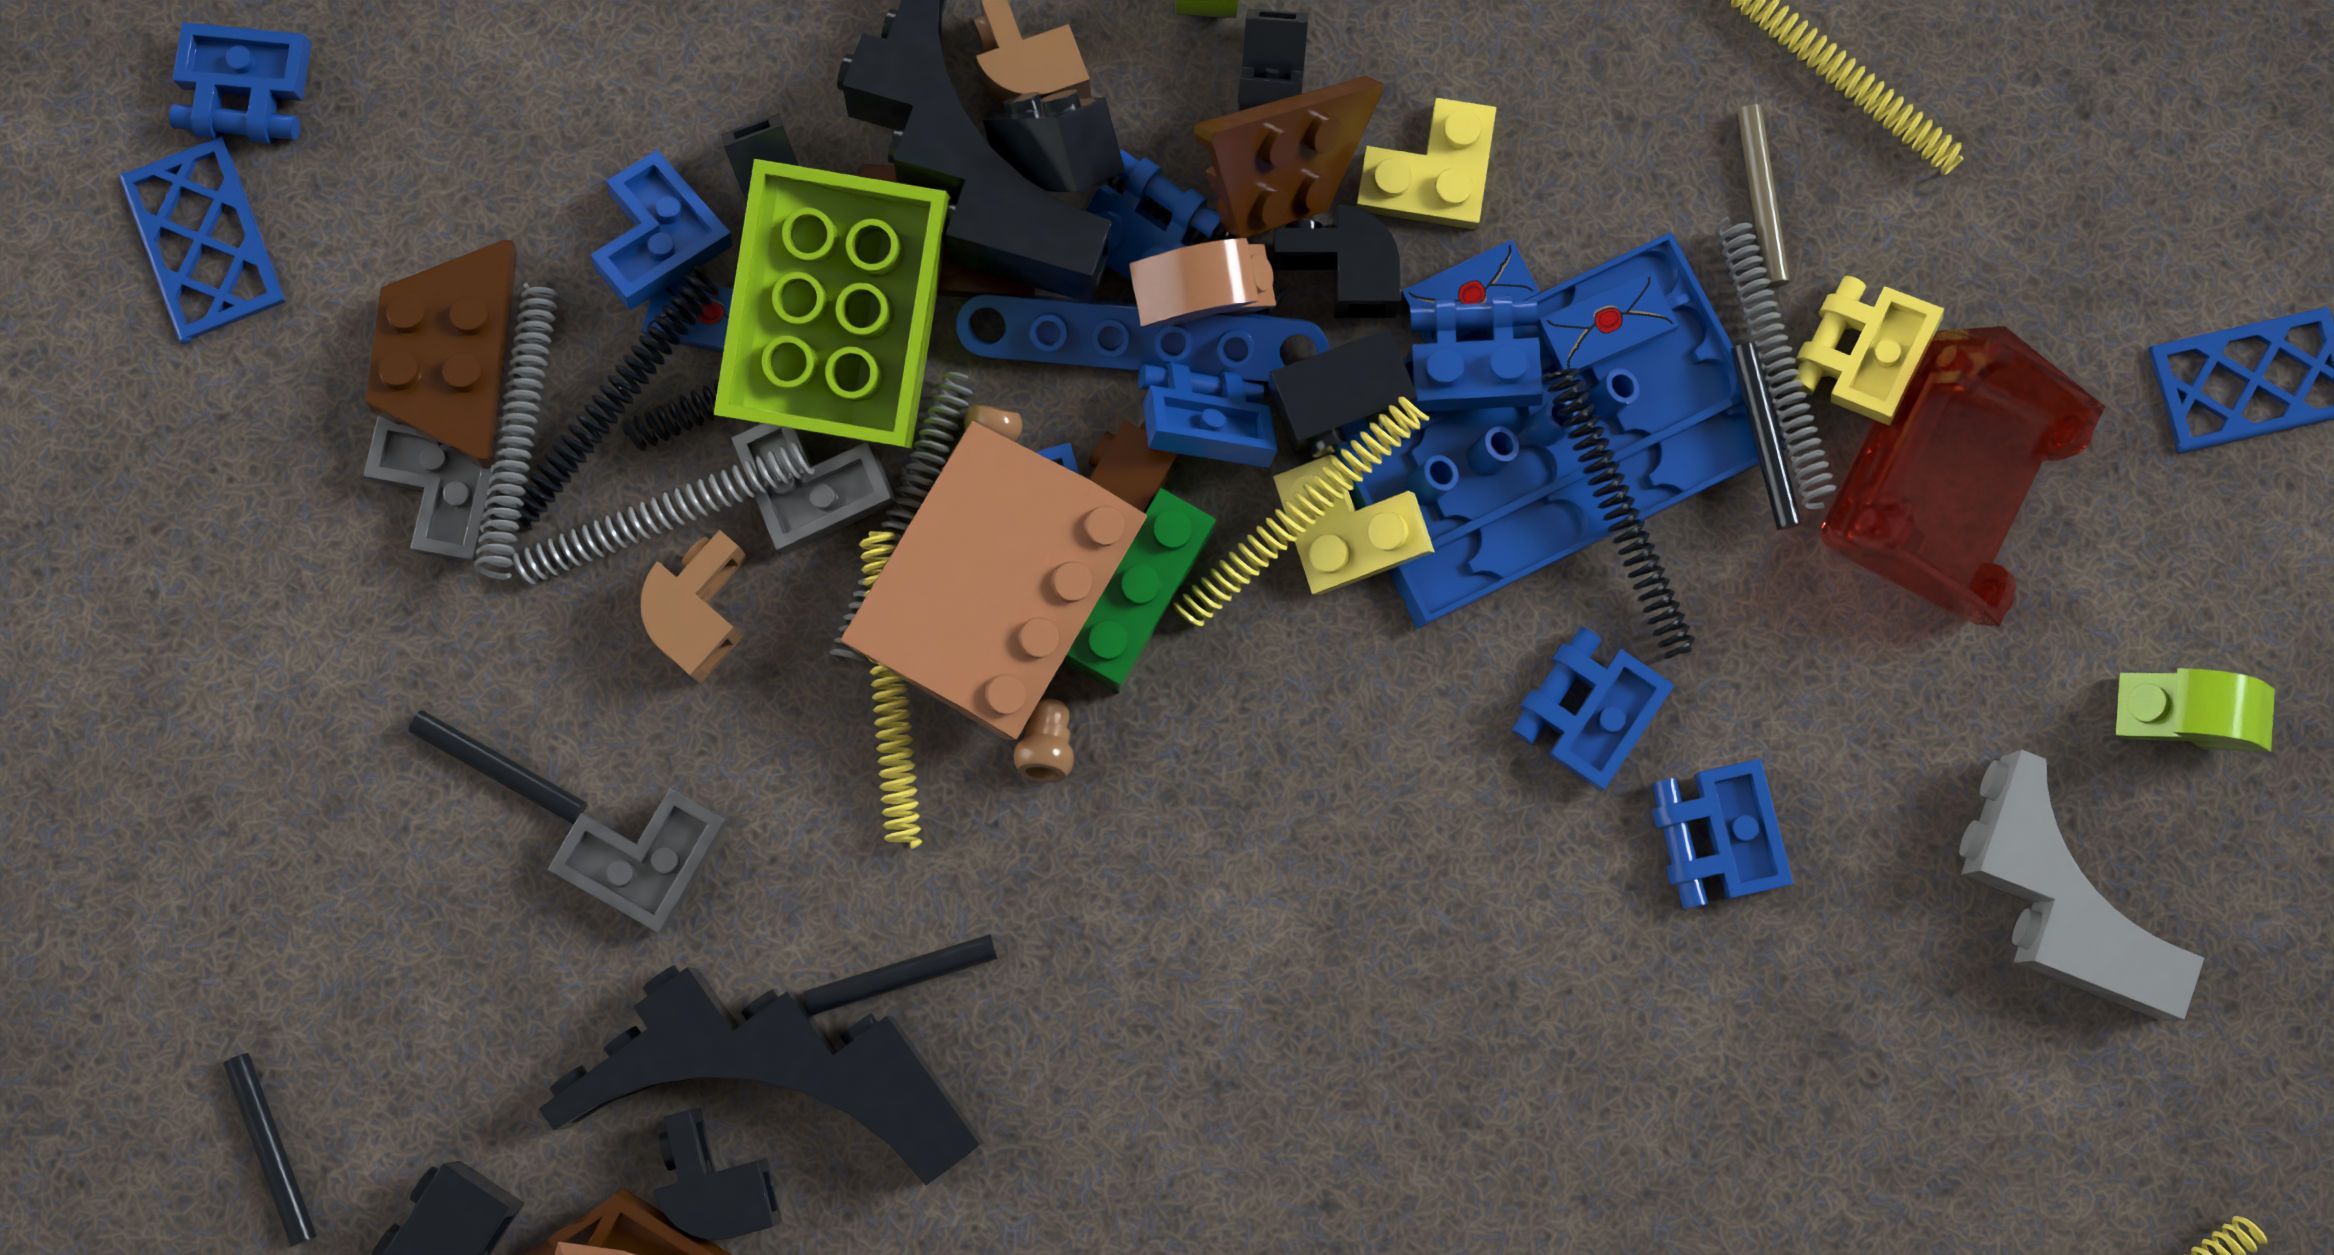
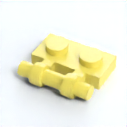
(1884, 357)

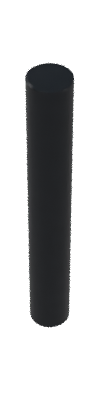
(1766, 436)
(497, 766)
(900, 975)
(269, 1149)

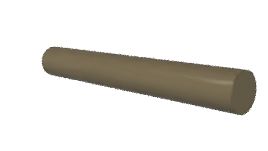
(1763, 194)

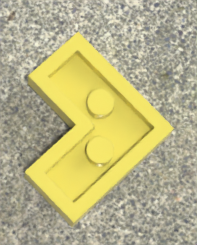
(1437, 186)
(1352, 543)

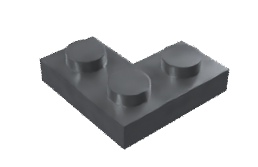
(451, 485)
(819, 503)
(644, 877)

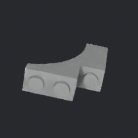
(2071, 926)

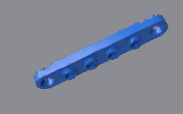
(1113, 336)

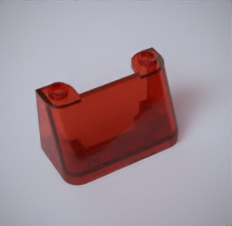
(1954, 467)

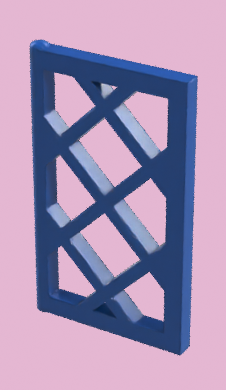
(251, 250)
(2211, 347)

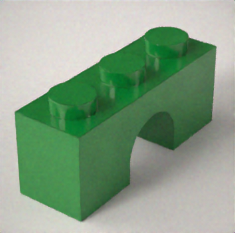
(1140, 590)

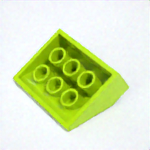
(832, 303)

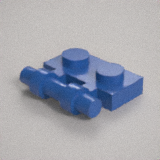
(245, 63)
(1137, 232)
(1476, 372)
(1207, 415)
(1608, 720)
(1740, 829)

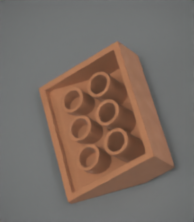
(993, 580)

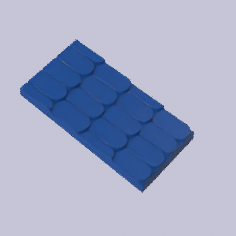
(1508, 487)

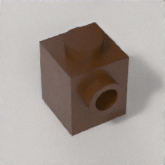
(1130, 467)

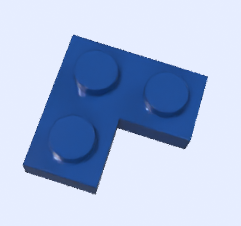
(670, 232)

